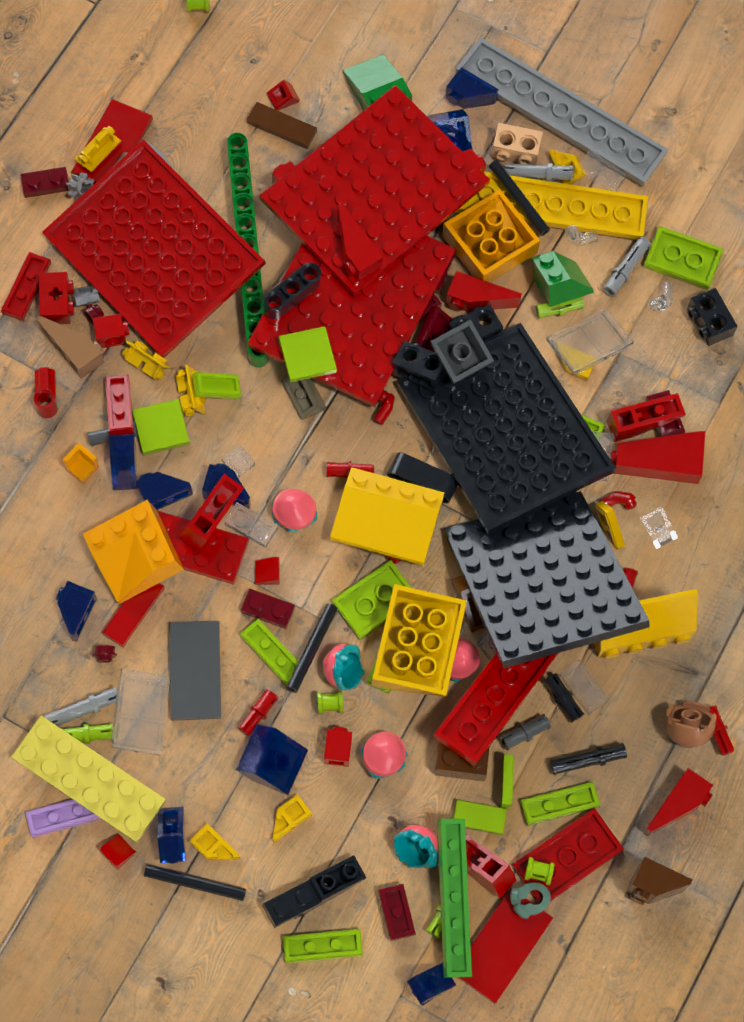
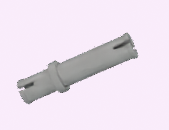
(541, 171)
(622, 273)
(83, 707)

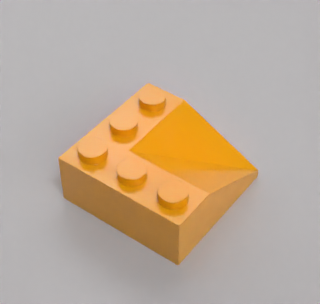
(491, 237)
(133, 551)

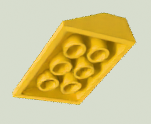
(387, 516)
(670, 620)
(418, 642)

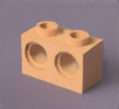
(518, 139)

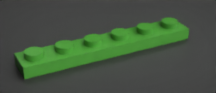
(454, 898)

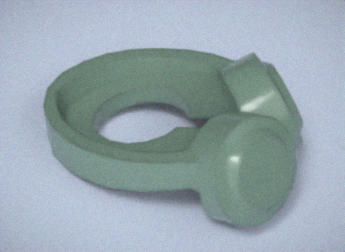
(518, 894)

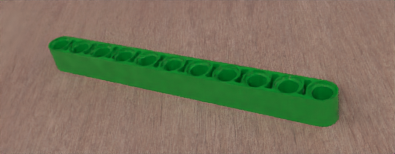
(242, 218)

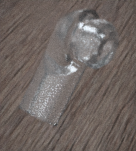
(578, 238)
(664, 300)

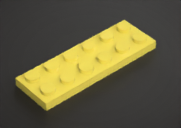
(89, 779)

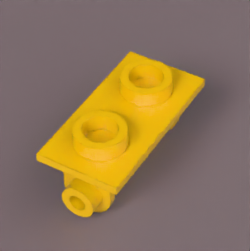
(98, 149)
(154, 363)
(188, 401)

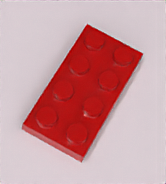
(217, 559)

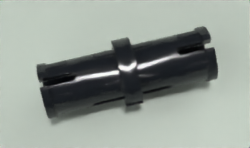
(564, 697)

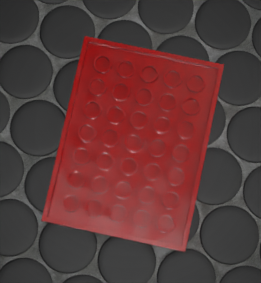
(390, 174)
(154, 248)
(361, 328)

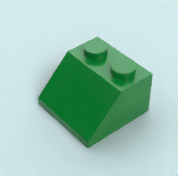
(559, 278)

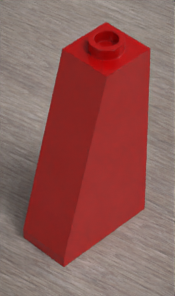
(663, 458)

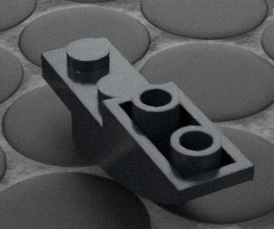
(314, 892)

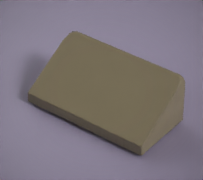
(304, 397)

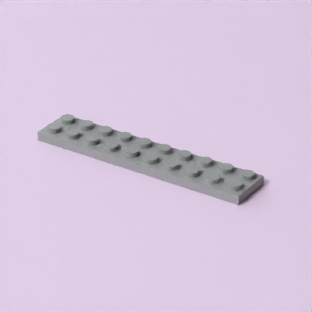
(564, 112)

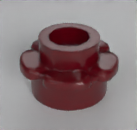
(93, 311)
(105, 653)

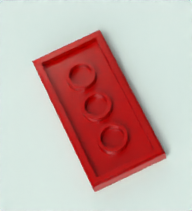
(129, 127)
(576, 854)
(503, 948)

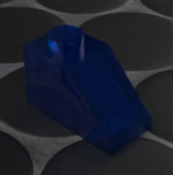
(470, 91)
(123, 461)
(213, 476)
(162, 489)
(75, 606)
(171, 835)

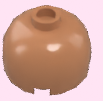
(690, 724)

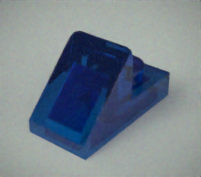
(430, 984)

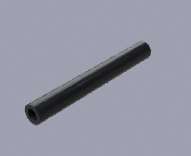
(520, 199)
(311, 648)
(195, 882)

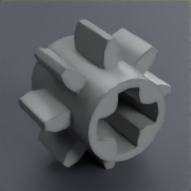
(75, 187)

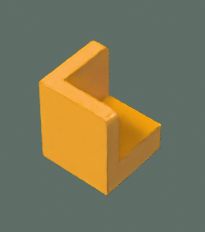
(81, 463)

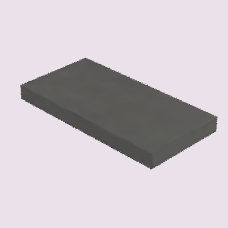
(195, 670)

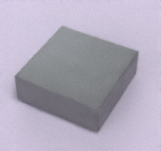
(86, 295)

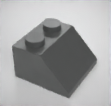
(462, 351)

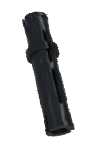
(560, 765)

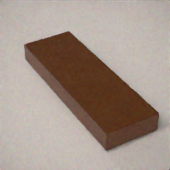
(281, 125)

